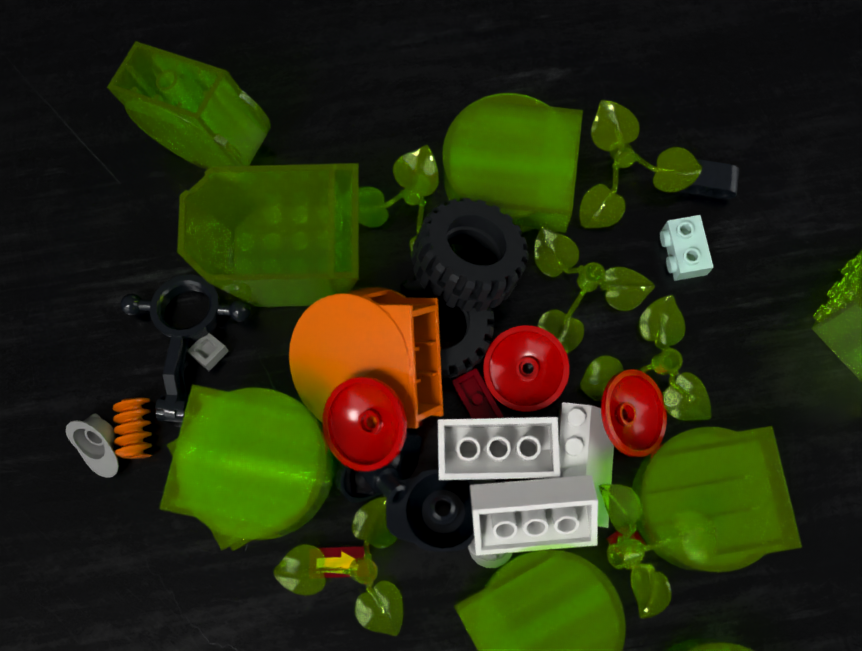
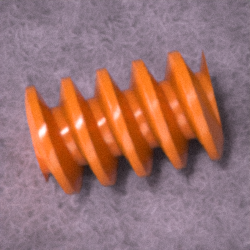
(131, 428)

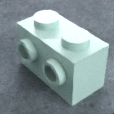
(686, 248)

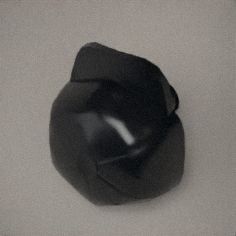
(386, 480)
(433, 513)

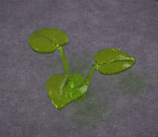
(613, 131)
(418, 175)
(623, 286)
(665, 325)
(650, 586)
(375, 610)

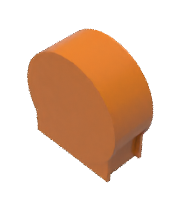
(371, 336)

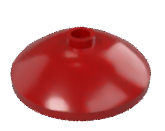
(506, 374)
(633, 413)
(350, 425)

